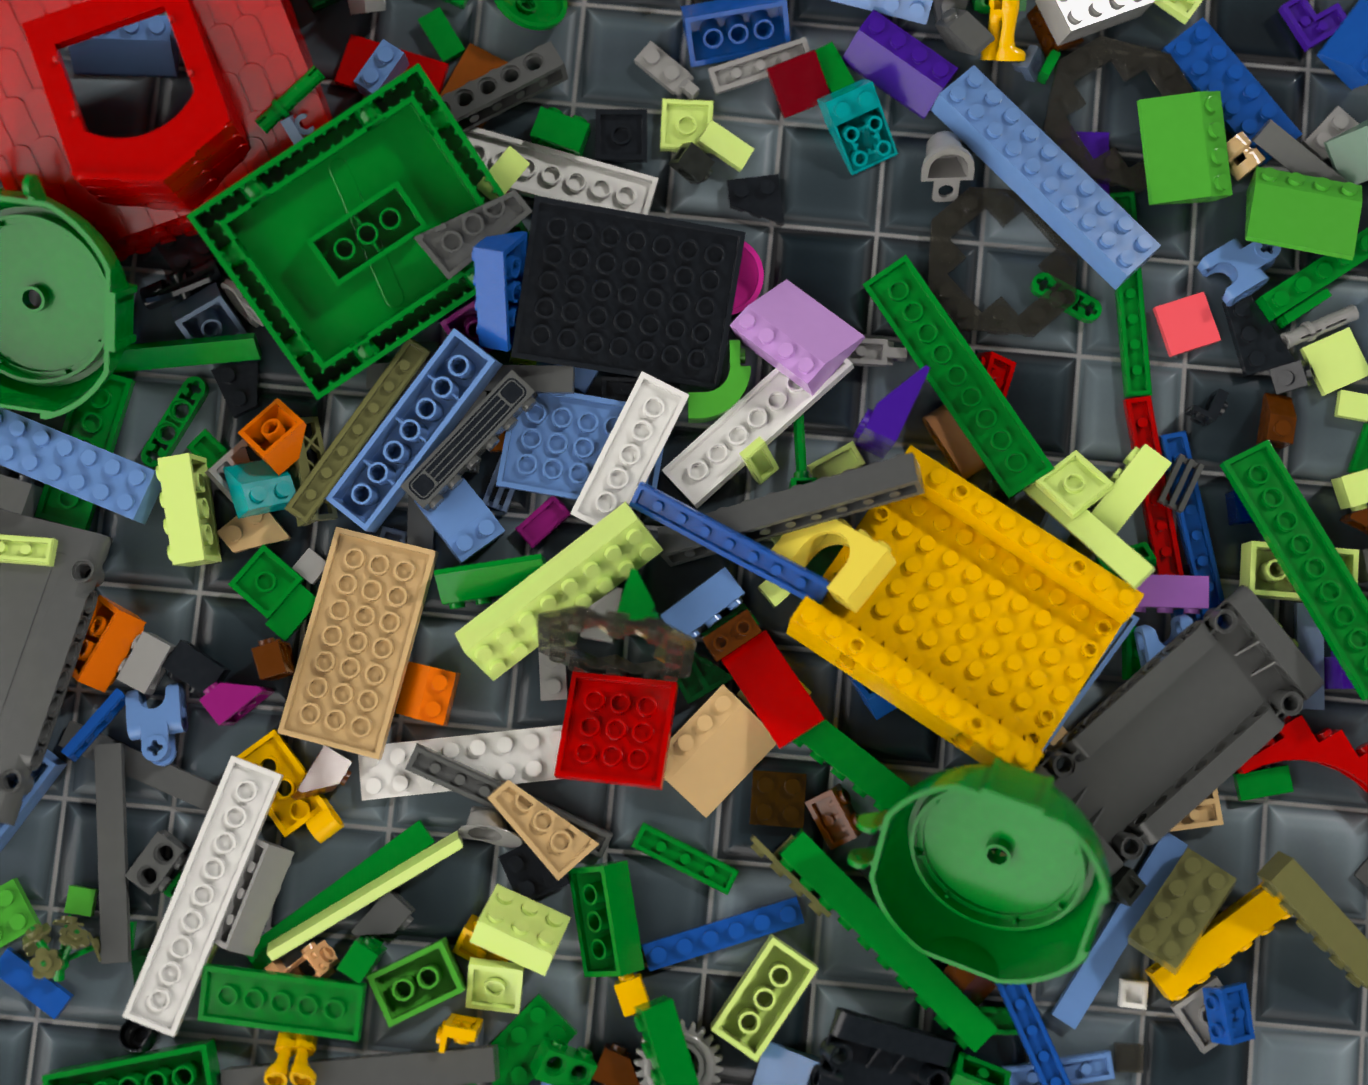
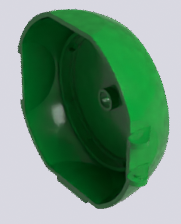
(76, 337)
(981, 911)

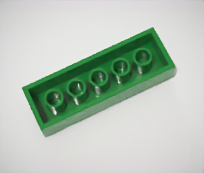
(174, 1065)

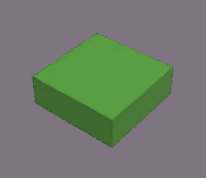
(81, 900)

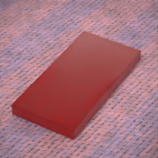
(359, 51)
(773, 689)

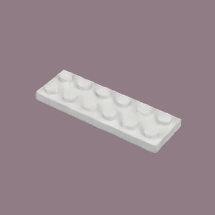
(631, 448)

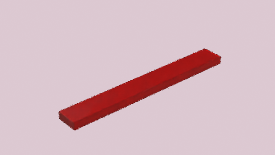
(1157, 517)

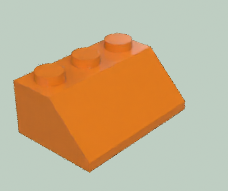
(106, 644)

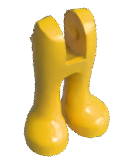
(1002, 26)

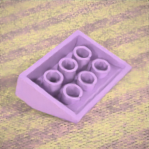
(796, 335)

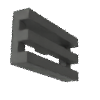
(1190, 463)

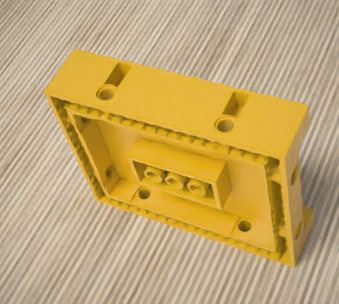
(975, 624)

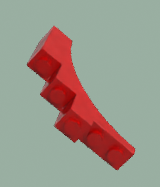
(1328, 749)

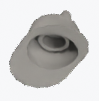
(490, 827)

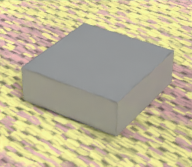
(310, 566)

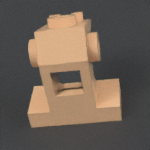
(320, 956)

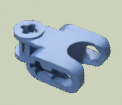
(1242, 265)
(1148, 641)
(157, 725)

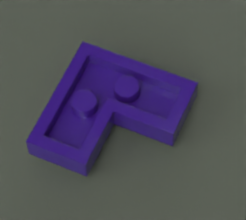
(1308, 26)

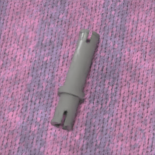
(1310, 330)

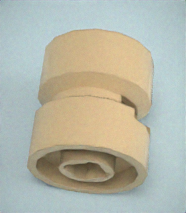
(1240, 145)

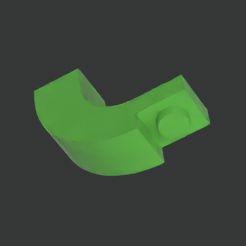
(713, 404)

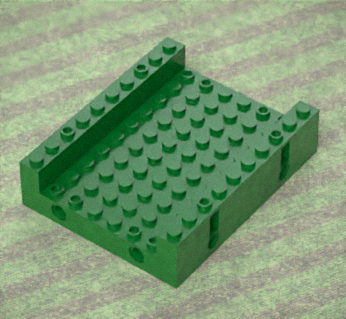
(331, 224)

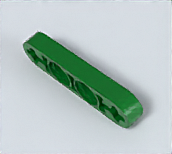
(171, 420)

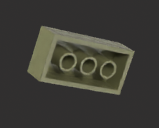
(1181, 911)

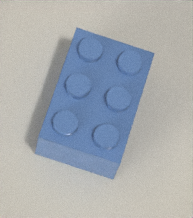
(705, 604)

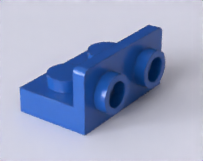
(1228, 1014)

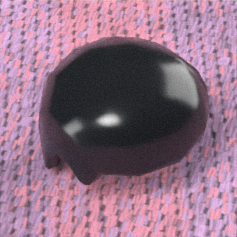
(136, 1037)

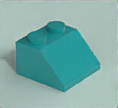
(258, 488)

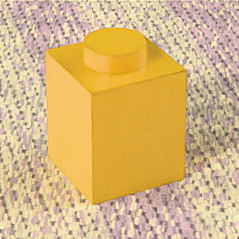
(630, 992)

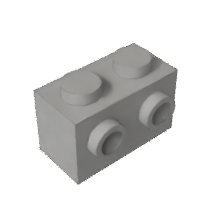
(144, 665)

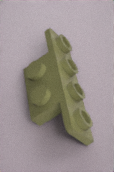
(780, 870)

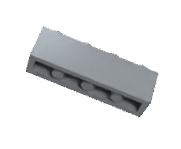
(254, 898)

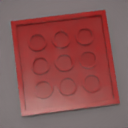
(616, 730)

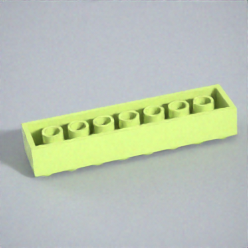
(571, 578)

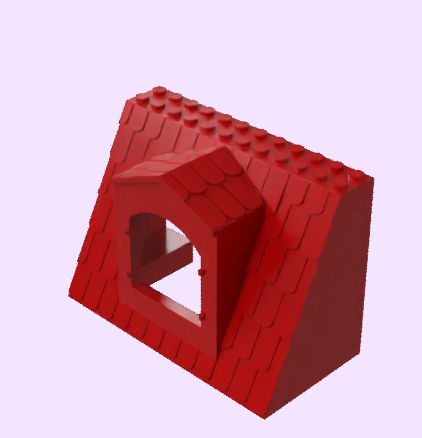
(147, 184)

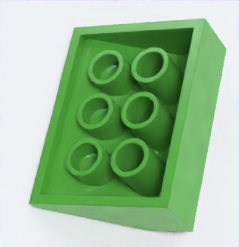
(1184, 148)
(1303, 212)

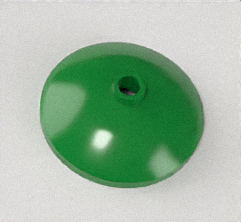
(534, 13)

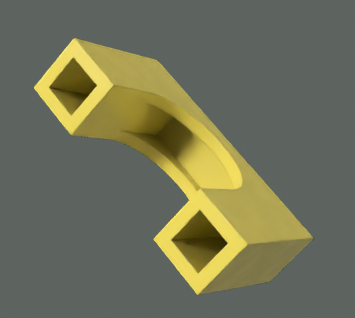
(863, 571)

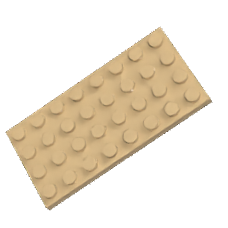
(358, 643)

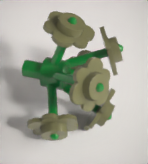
(54, 962)

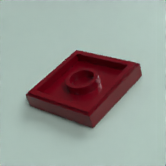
(798, 83)

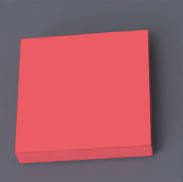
(1186, 324)

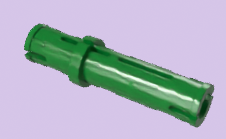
(295, 94)

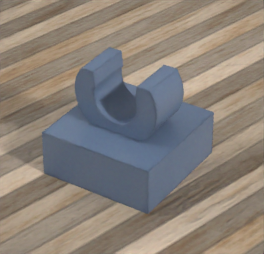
(1033, 63)
(294, 129)

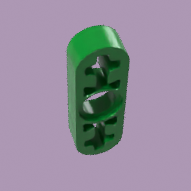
(1079, 313)

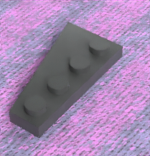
(453, 241)

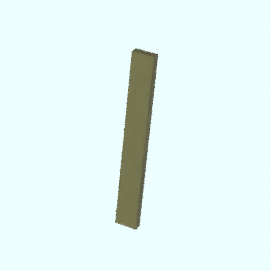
(358, 430)

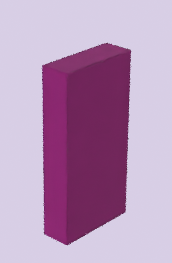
(543, 521)

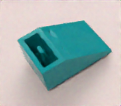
(858, 125)

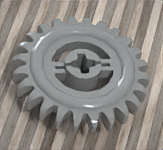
(700, 1047)

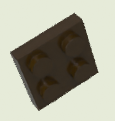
(777, 798)

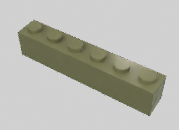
(1317, 915)

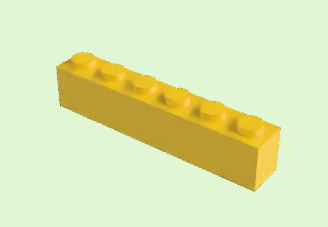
(1225, 936)

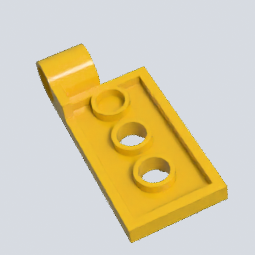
(286, 811)

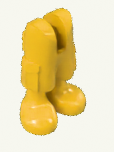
(286, 1046)

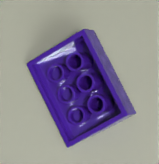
(884, 423)

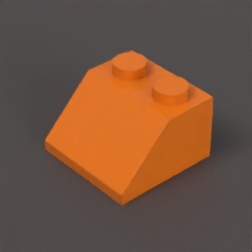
(275, 436)
(427, 693)

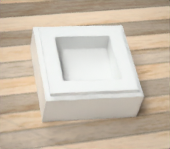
(1133, 993)

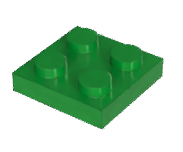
(266, 581)

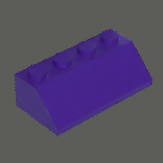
(899, 64)

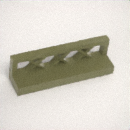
(302, 467)

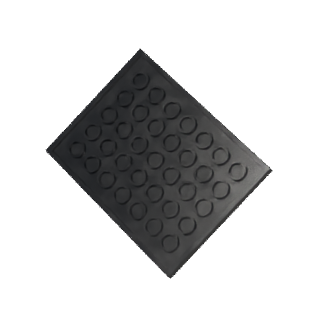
(627, 293)

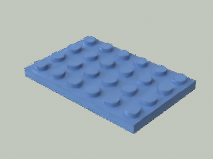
(559, 444)

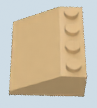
(716, 751)

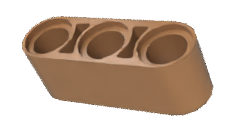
(953, 443)

